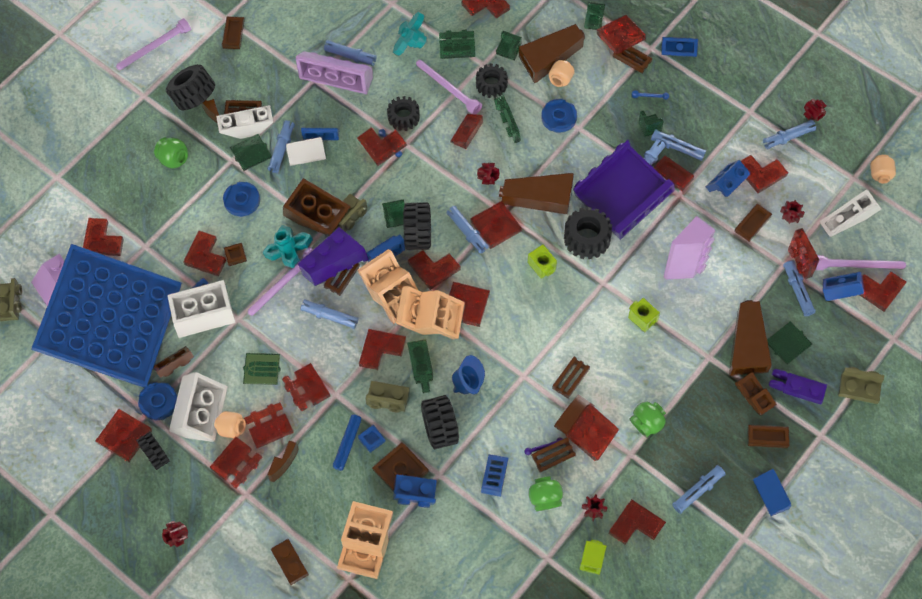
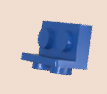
(728, 178)
(394, 243)
(415, 490)

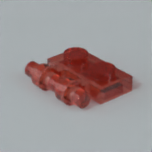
(311, 384)
(270, 430)
(231, 458)

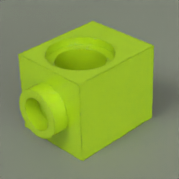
(542, 254)
(647, 321)
(593, 556)

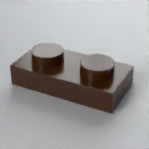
(179, 358)
(289, 561)

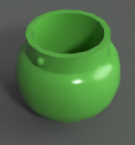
(171, 152)
(648, 418)
(545, 494)

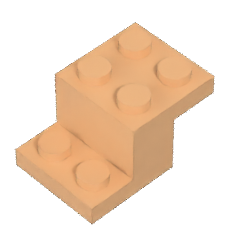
(385, 282)
(430, 312)
(365, 540)

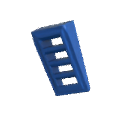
(490, 489)

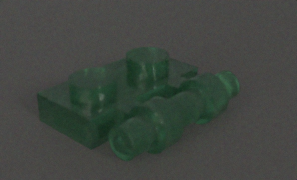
(458, 47)

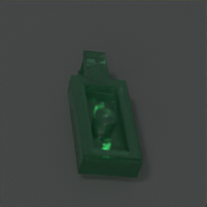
(507, 117)
(421, 363)

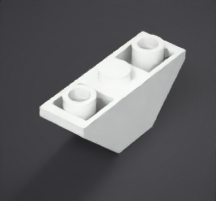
(245, 123)

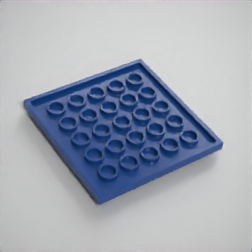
(106, 316)

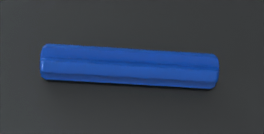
(347, 442)

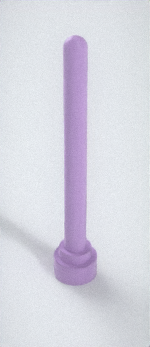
(181, 27)
(473, 106)
(824, 263)
(279, 285)

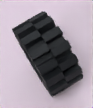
(491, 89)
(403, 122)
(153, 450)

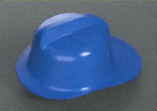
(469, 376)

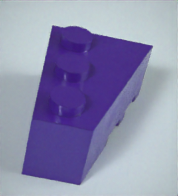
(332, 256)

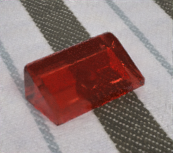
(467, 130)

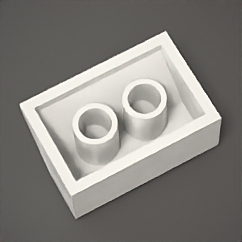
(201, 309)
(197, 407)

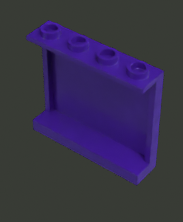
(623, 189)

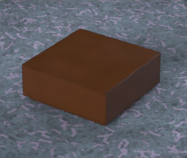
(235, 254)

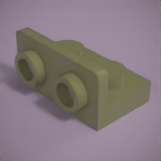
(357, 210)
(9, 300)
(860, 385)
(387, 396)

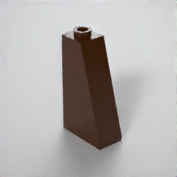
(544, 52)
(539, 192)
(750, 342)

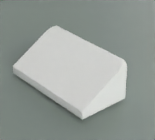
(305, 151)

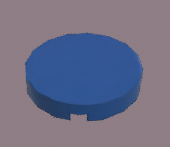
(559, 115)
(241, 199)
(157, 401)

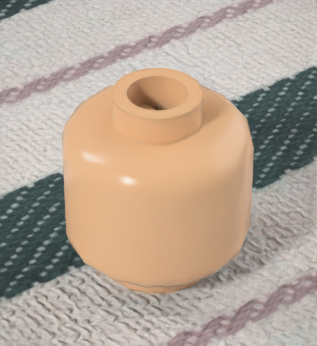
(561, 73)
(883, 168)
(230, 424)

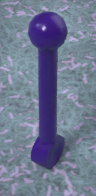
(528, 451)

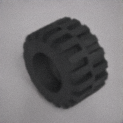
(190, 87)
(587, 220)
(417, 226)
(440, 422)

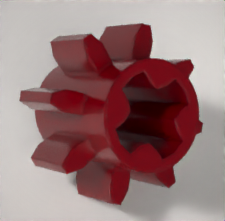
(815, 109)
(488, 173)
(792, 211)
(594, 513)
(175, 533)

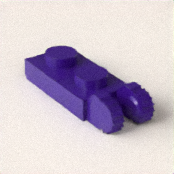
(799, 386)

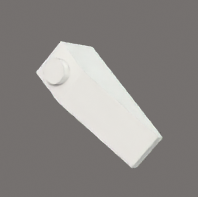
(851, 213)

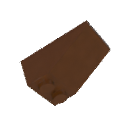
(315, 208)

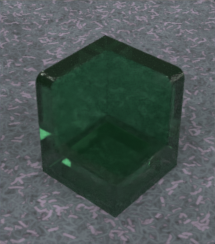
(594, 15)
(509, 45)
(650, 123)
(393, 213)

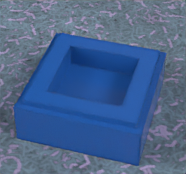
(371, 438)

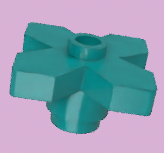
(410, 34)
(286, 245)

